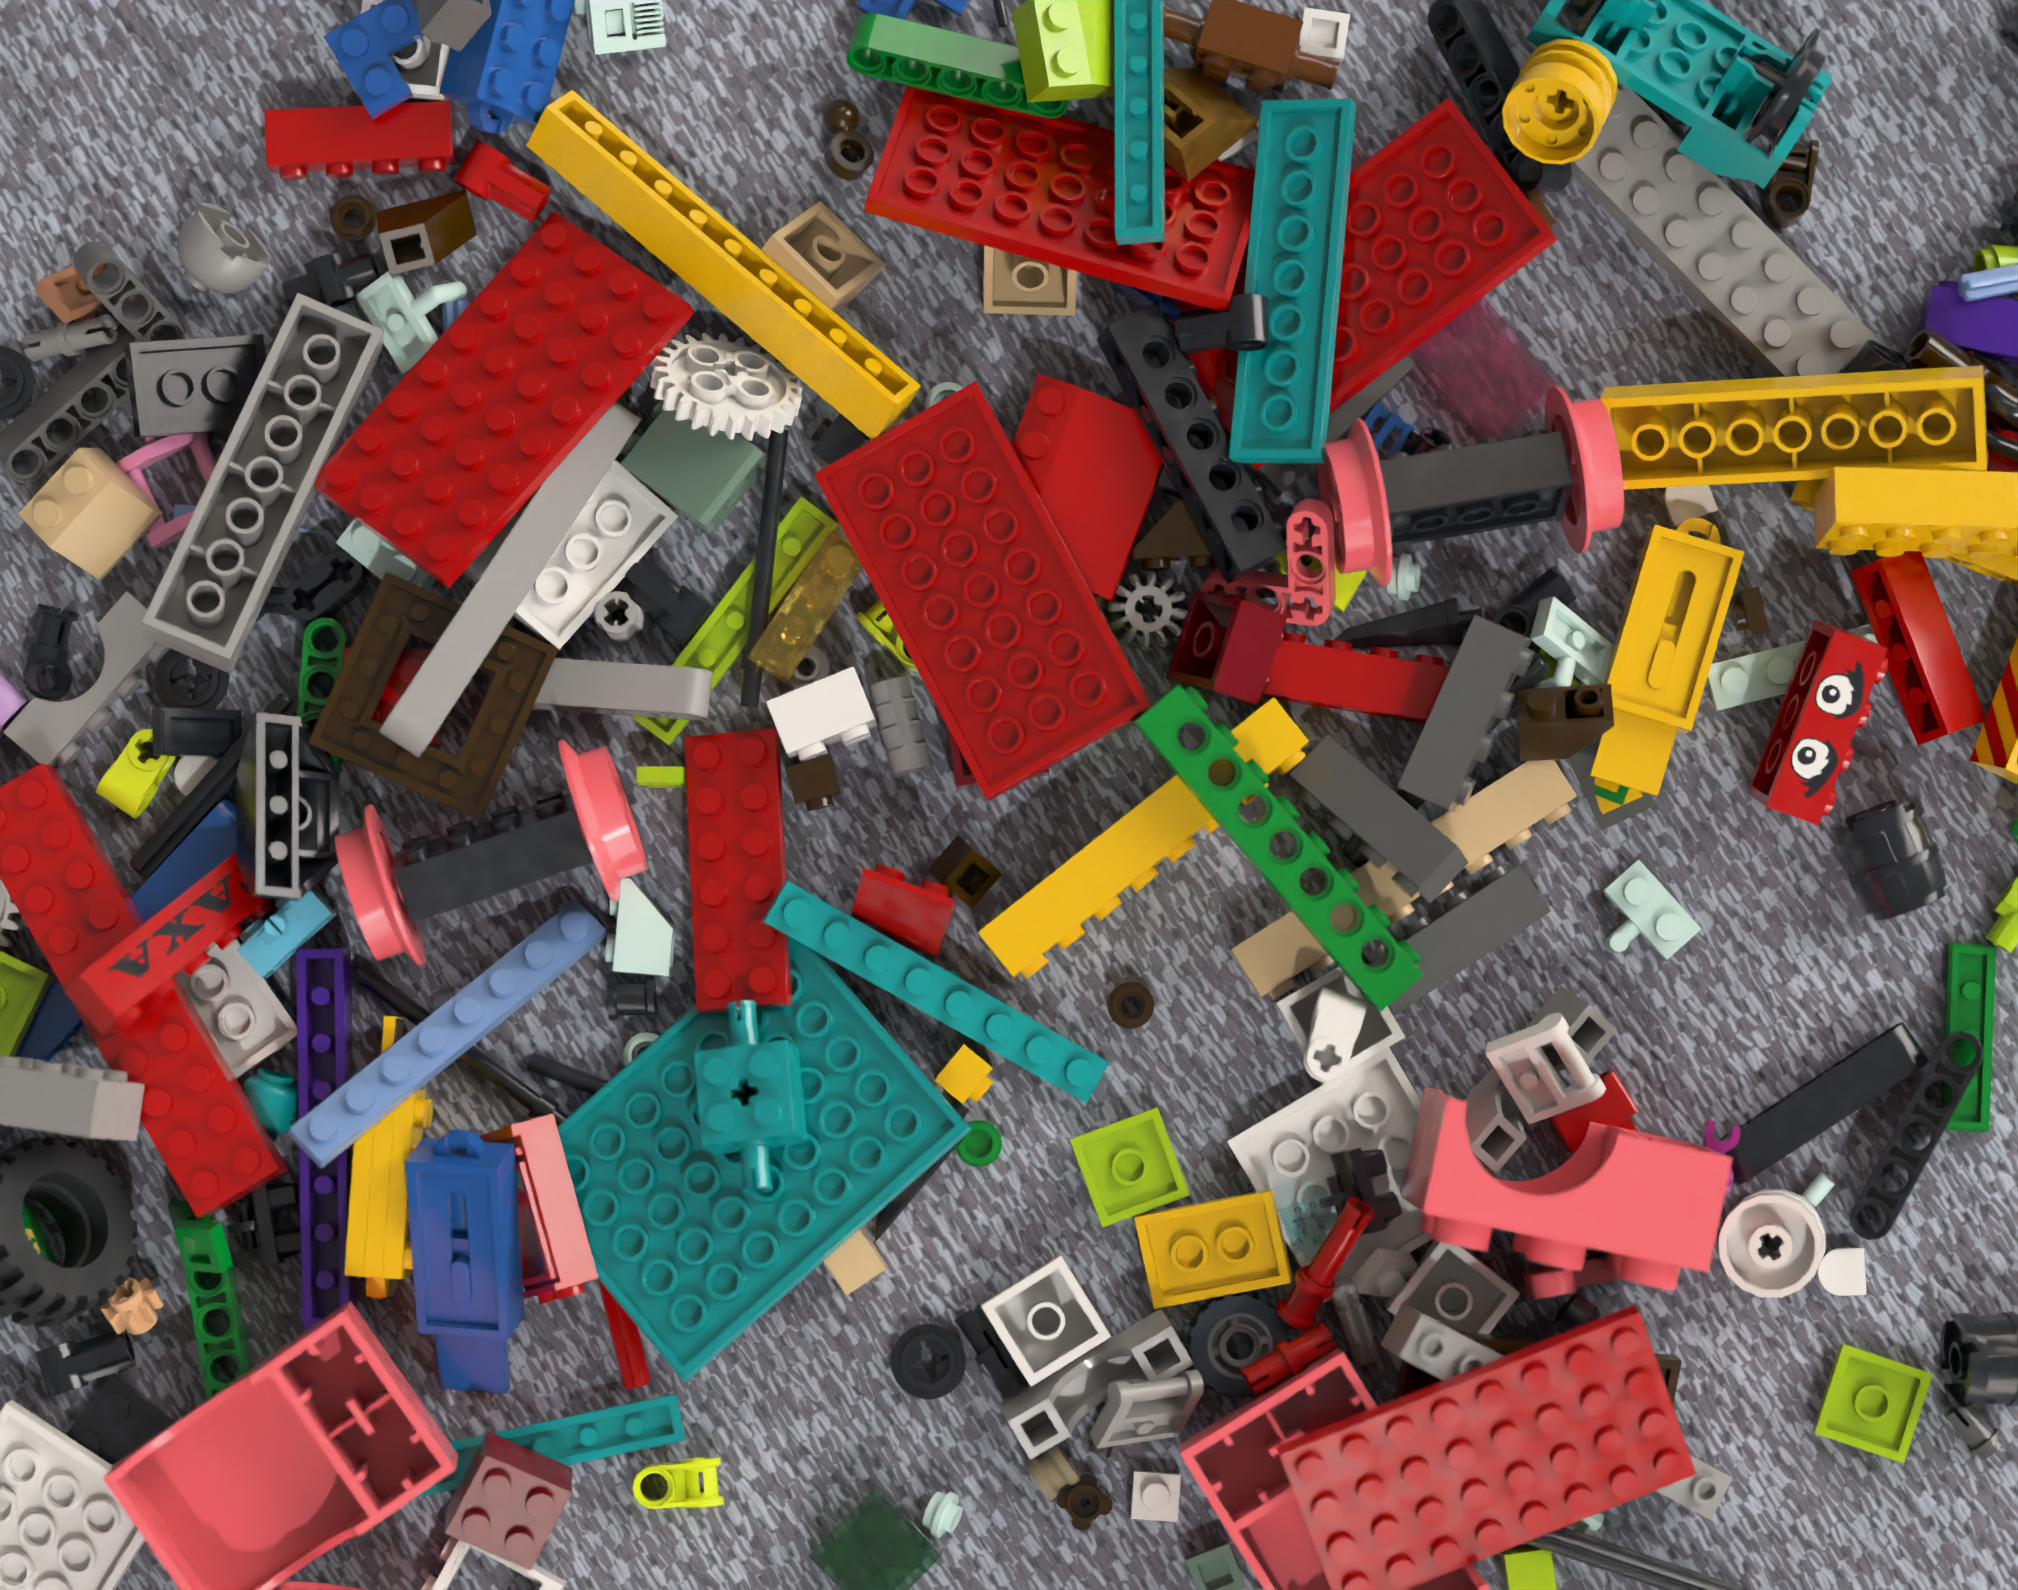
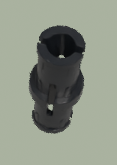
(991, 1352)

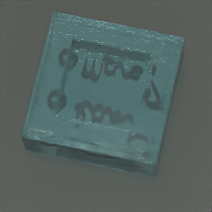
(1306, 1223)

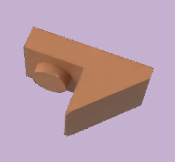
(70, 296)

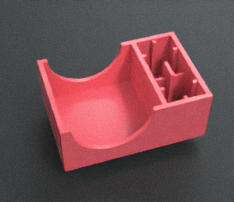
(1621, 1192)
(284, 1462)
(1248, 1484)

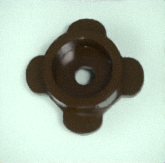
(1087, 1489)

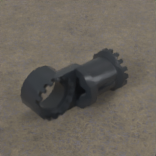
(50, 649)
(1575, 1313)

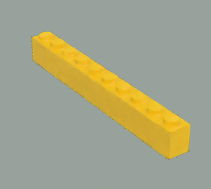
(722, 265)

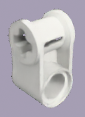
(1333, 1025)

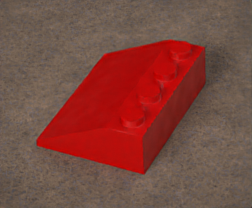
(1091, 474)

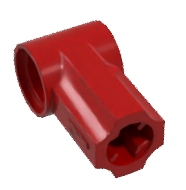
(493, 177)

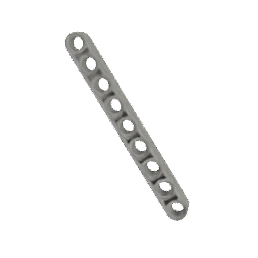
(506, 583)

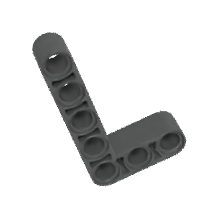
(94, 370)

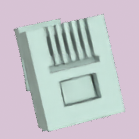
(623, 24)

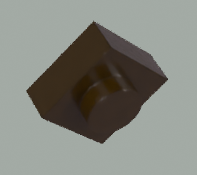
(1749, 613)

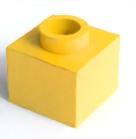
(965, 1076)

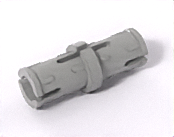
(70, 338)

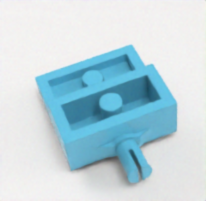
(275, 940)

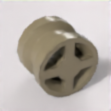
(1052, 1472)

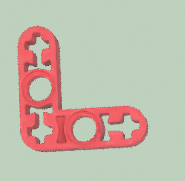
(1300, 580)
(1560, 1281)

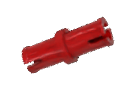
(1288, 1358)

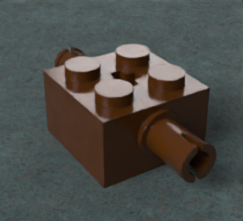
(1249, 46)

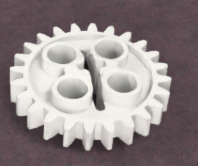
(726, 386)

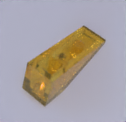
(807, 608)

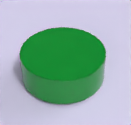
(980, 1145)

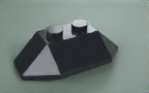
(284, 809)

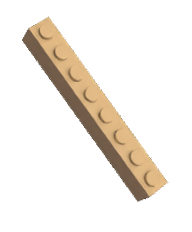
(1486, 821)

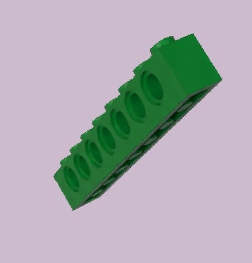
(1377, 983)

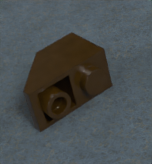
(424, 231)
(1173, 539)
(1562, 719)

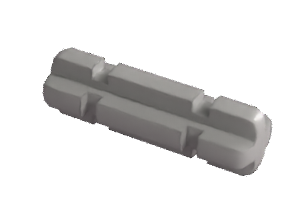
(1354, 1322)

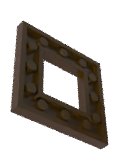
(346, 720)

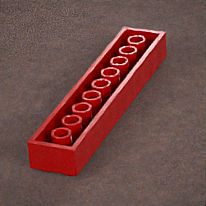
(78, 916)

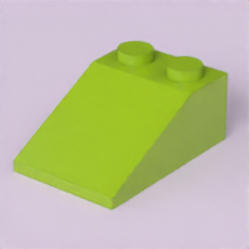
(1066, 48)

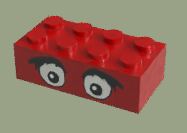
(1818, 722)

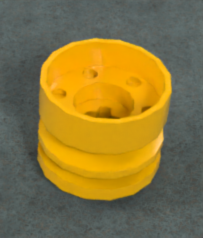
(1560, 101)

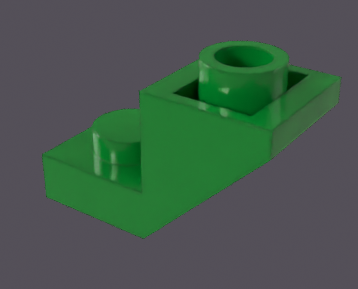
(199, 1239)

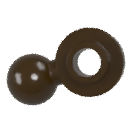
(841, 119)

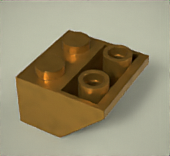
(1199, 121)

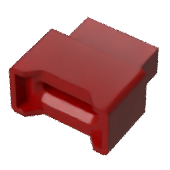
(1610, 1109)

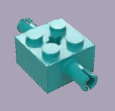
(773, 1115)

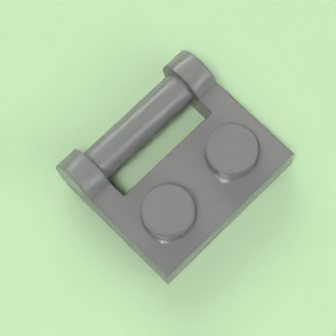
(1147, 1409)

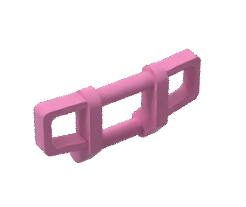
(133, 464)

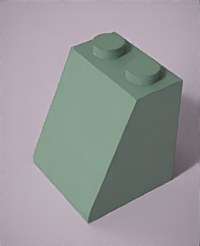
(692, 469)

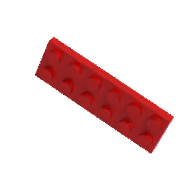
(736, 868)

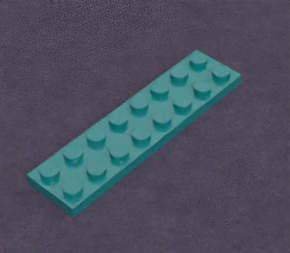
(1298, 267)

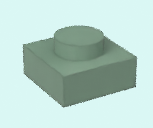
(1215, 1569)

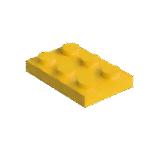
(1213, 1248)

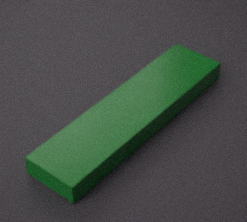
(1970, 1010)

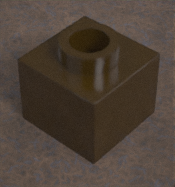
(814, 783)
(964, 871)

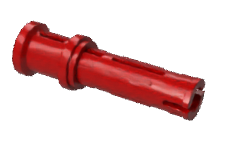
(1316, 1280)

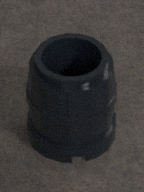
(1891, 858)
(1981, 1359)

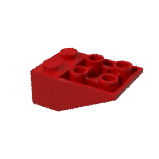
(903, 911)

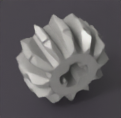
(1160, 602)

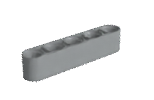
(625, 689)

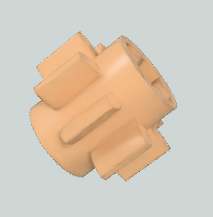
(133, 1307)

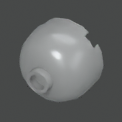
(218, 253)

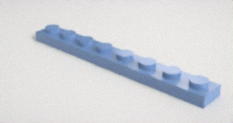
(447, 1033)

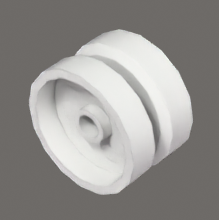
(1767, 1270)

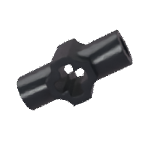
(333, 279)

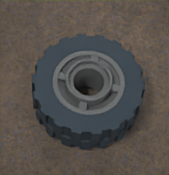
(1214, 1326)

